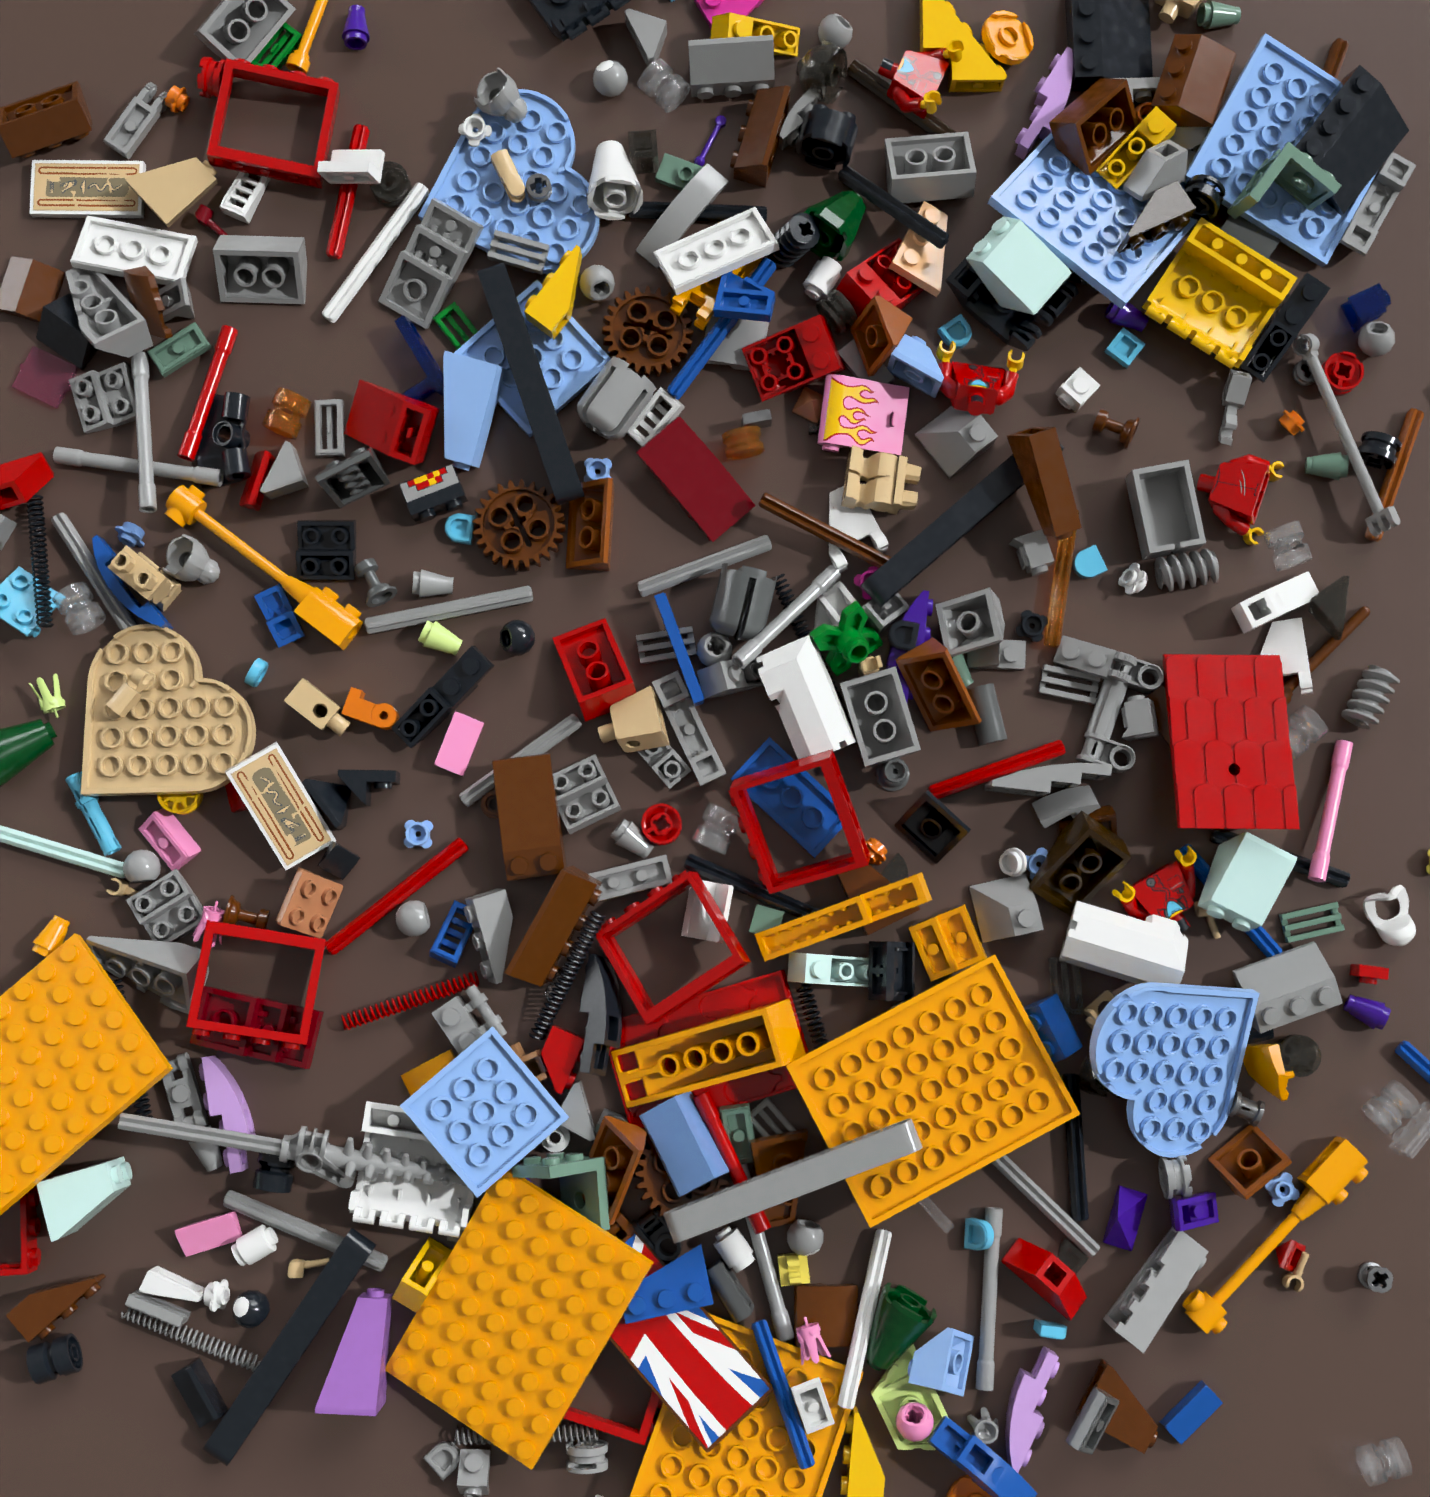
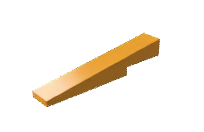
(843, 916)

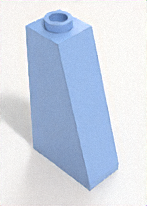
(469, 407)

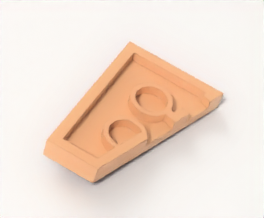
(918, 258)

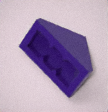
(1125, 1218)

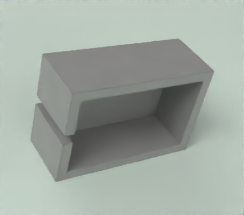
(1165, 509)

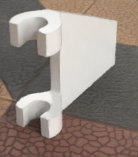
(855, 523)
(1288, 641)

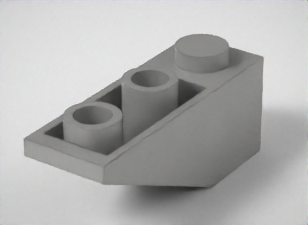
(492, 926)

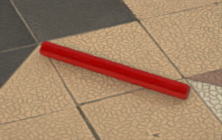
(396, 896)

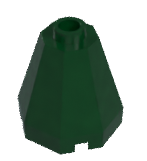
(838, 223)

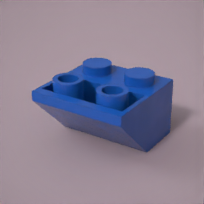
(1053, 1027)

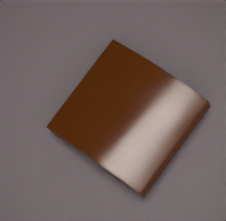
(829, 1305)

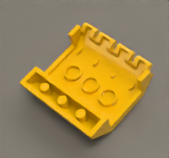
(1218, 293)

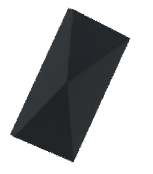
(332, 799)

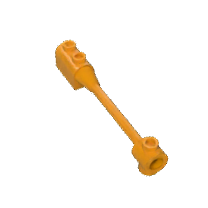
(316, 605)
(1324, 1184)

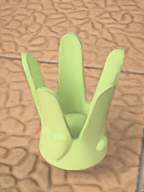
(49, 703)

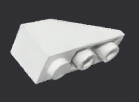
(1274, 602)

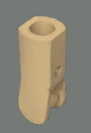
(508, 175)

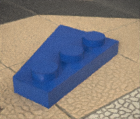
(672, 1289)

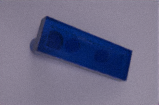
(435, 378)

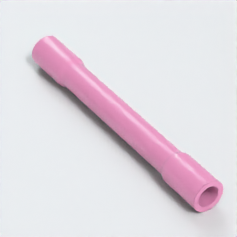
(1321, 855)

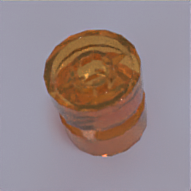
(282, 422)

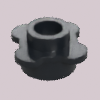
(1038, 621)

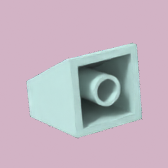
(1017, 266)
(1245, 881)
(81, 1194)

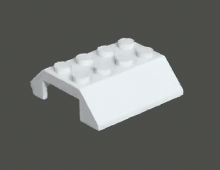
(399, 1201)

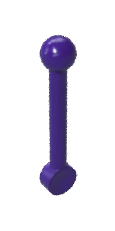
(720, 123)

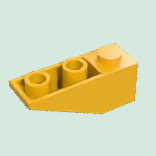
(736, 25)
(1151, 131)
(554, 303)
(864, 1470)

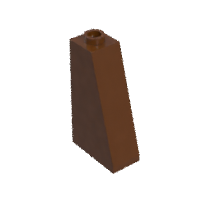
(1046, 480)

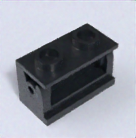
(891, 971)

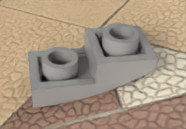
(793, 121)
(666, 764)
(1065, 803)

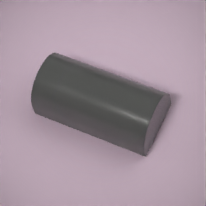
(986, 703)
(729, 1290)
(1092, 1421)

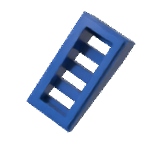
(445, 957)

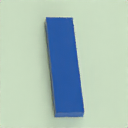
(679, 649)

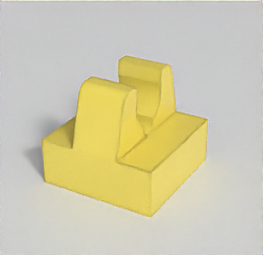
(793, 1269)

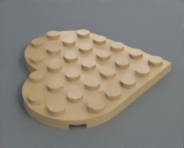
(176, 733)

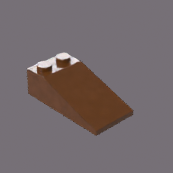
(528, 816)

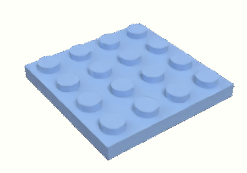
(566, 362)
(484, 1111)

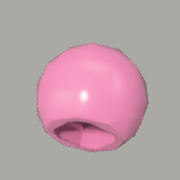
(914, 1421)

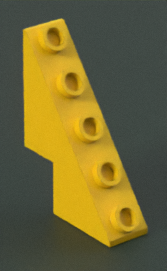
(976, 69)

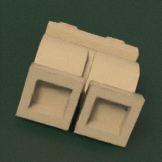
(885, 482)
(145, 577)

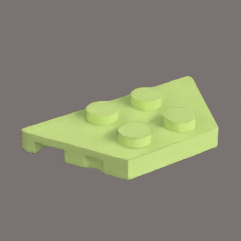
(895, 1391)

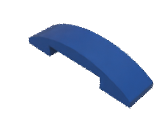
(148, 612)

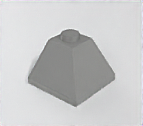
(956, 439)
(971, 622)
(1005, 908)

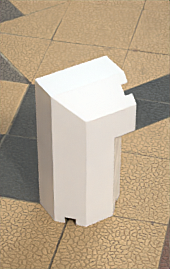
(806, 698)
(1125, 945)

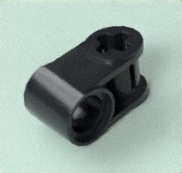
(655, 1233)

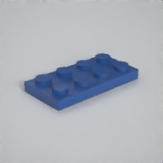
(793, 802)

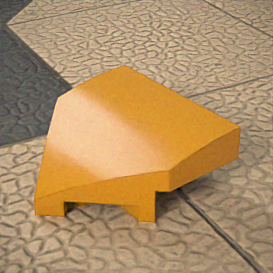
(1267, 1068)

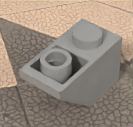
(1156, 169)
(727, 678)

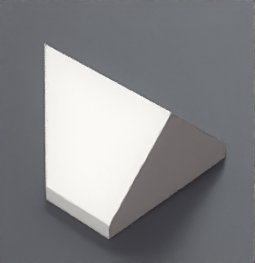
(831, 605)

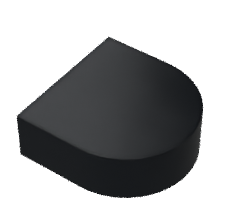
(903, 635)

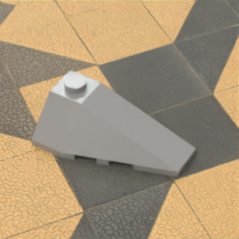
(107, 315)
(155, 966)

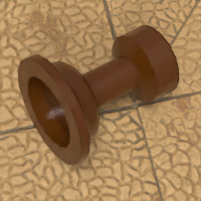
(1125, 430)
(234, 913)

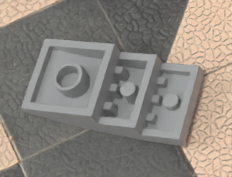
(430, 263)
(1040, 780)

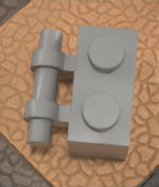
(459, 1022)

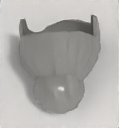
(500, 97)
(190, 561)

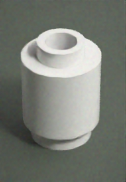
(822, 278)
(254, 1245)
(734, 1249)

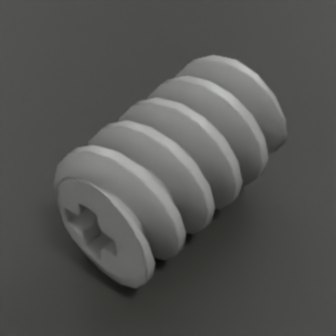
(1185, 568)
(1368, 696)

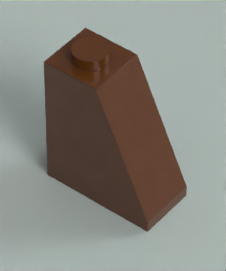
(865, 880)
(1130, 1420)

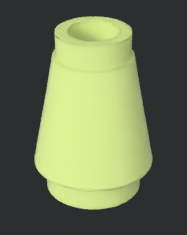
(439, 638)

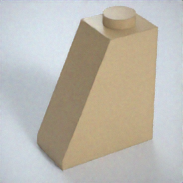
(174, 187)

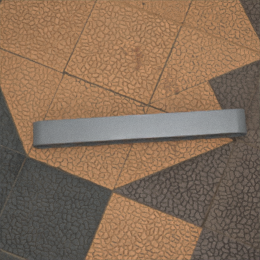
(793, 1180)

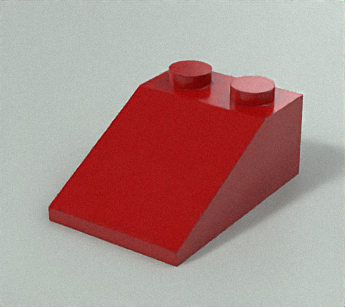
(594, 668)

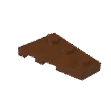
(772, 1153)

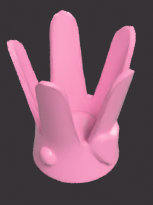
(210, 913)
(810, 1341)

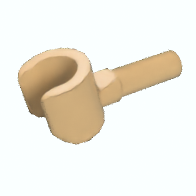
(124, 888)
(1200, 912)
(297, 1266)
(1297, 1273)

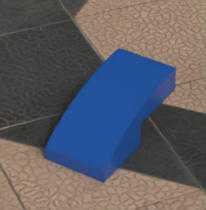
(279, 615)

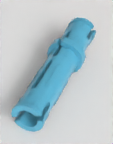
(94, 816)

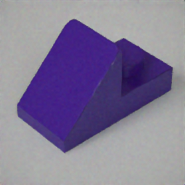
(1193, 1211)

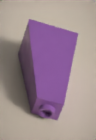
(358, 1371)

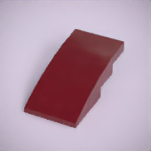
(695, 478)
(259, 1013)

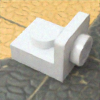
(1077, 390)

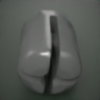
(742, 602)

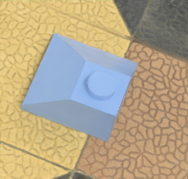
(916, 365)
(943, 1362)

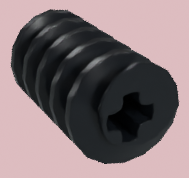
(795, 240)

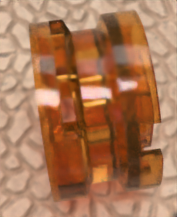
(743, 443)

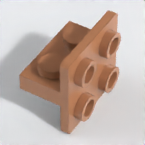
(309, 903)

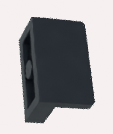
(199, 1393)

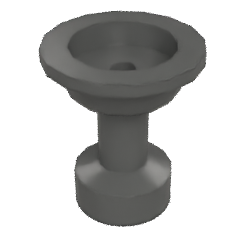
(379, 592)
(892, 775)

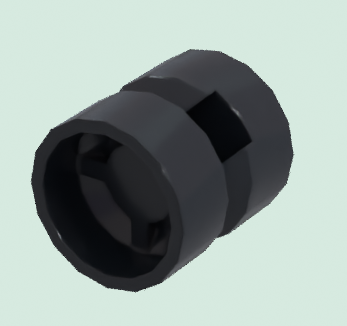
(273, 1174)
(54, 1358)

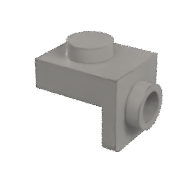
(473, 1472)

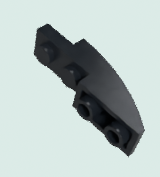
(1284, 327)
(443, 697)
(603, 1004)

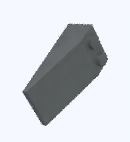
(353, 477)

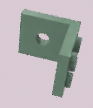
(1292, 172)
(577, 1177)

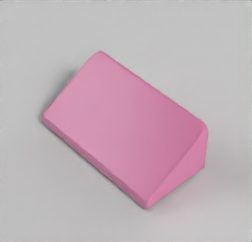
(459, 743)
(169, 839)
(209, 1233)

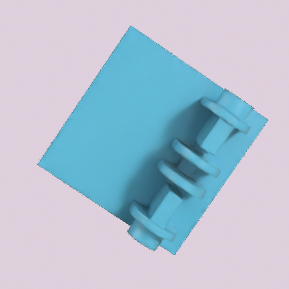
(18, 603)

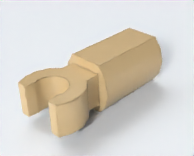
(869, 665)
(130, 692)

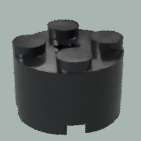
(827, 137)

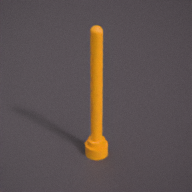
(299, 58)

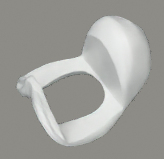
(1397, 930)

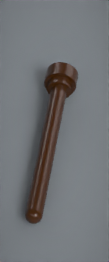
(1327, 649)

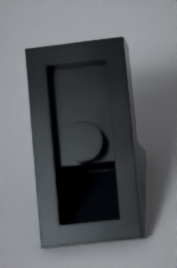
(360, 781)

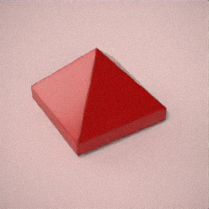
(1289, 1254)

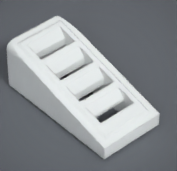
(246, 213)
(669, 416)
(168, 1284)

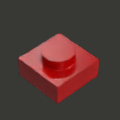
(1369, 974)

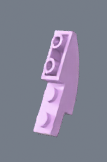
(1050, 101)
(226, 1098)
(1022, 1418)

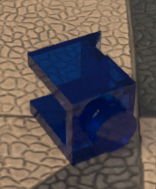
(1366, 306)

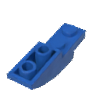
(978, 1461)

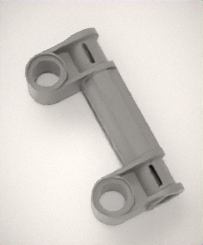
(1106, 714)

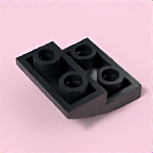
(326, 549)

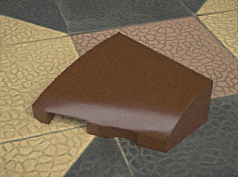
(146, 299)

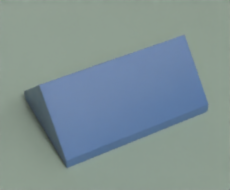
(683, 1143)

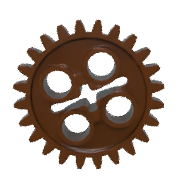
(654, 308)
(496, 536)
(655, 1182)

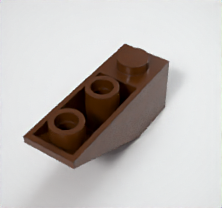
(42, 1308)

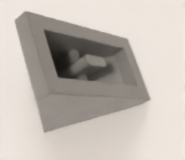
(647, 33)
(285, 474)
(884, 616)
(579, 1114)

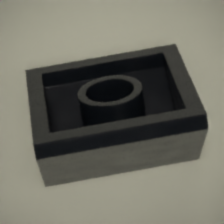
(61, 332)
(932, 827)

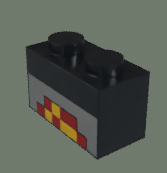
(433, 493)

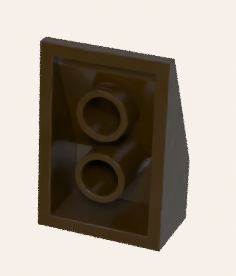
(1079, 863)

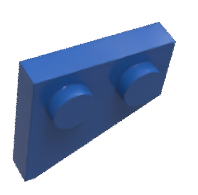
(743, 299)

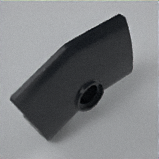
(226, 438)

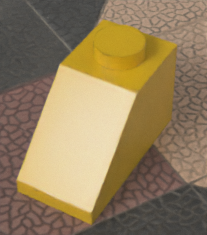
(421, 1275)

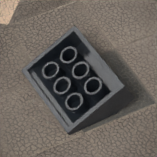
(1108, 40)
(1353, 134)

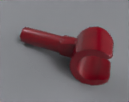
(204, 217)

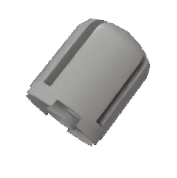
(614, 400)

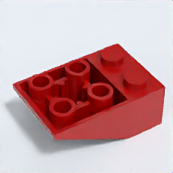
(875, 278)
(793, 358)
(391, 422)

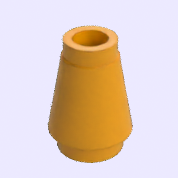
(51, 936)

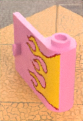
(859, 415)

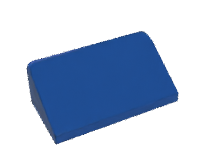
(1191, 1412)

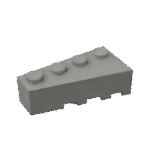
(1156, 1288)

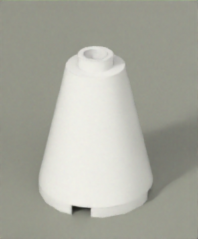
(613, 183)

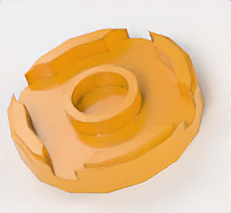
(1007, 38)

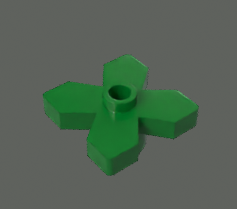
(848, 641)

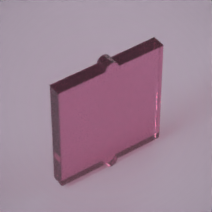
(45, 377)

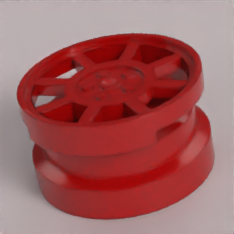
(210, 76)
(1343, 372)
(661, 824)

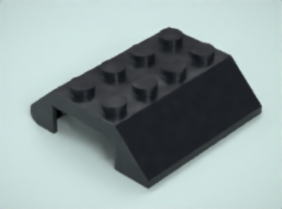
(1009, 325)

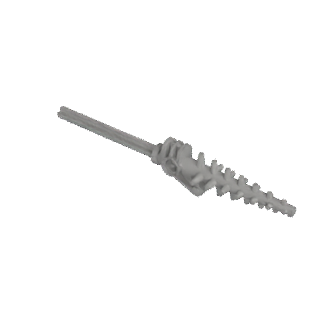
(308, 1150)

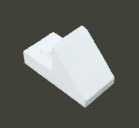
(812, 1405)

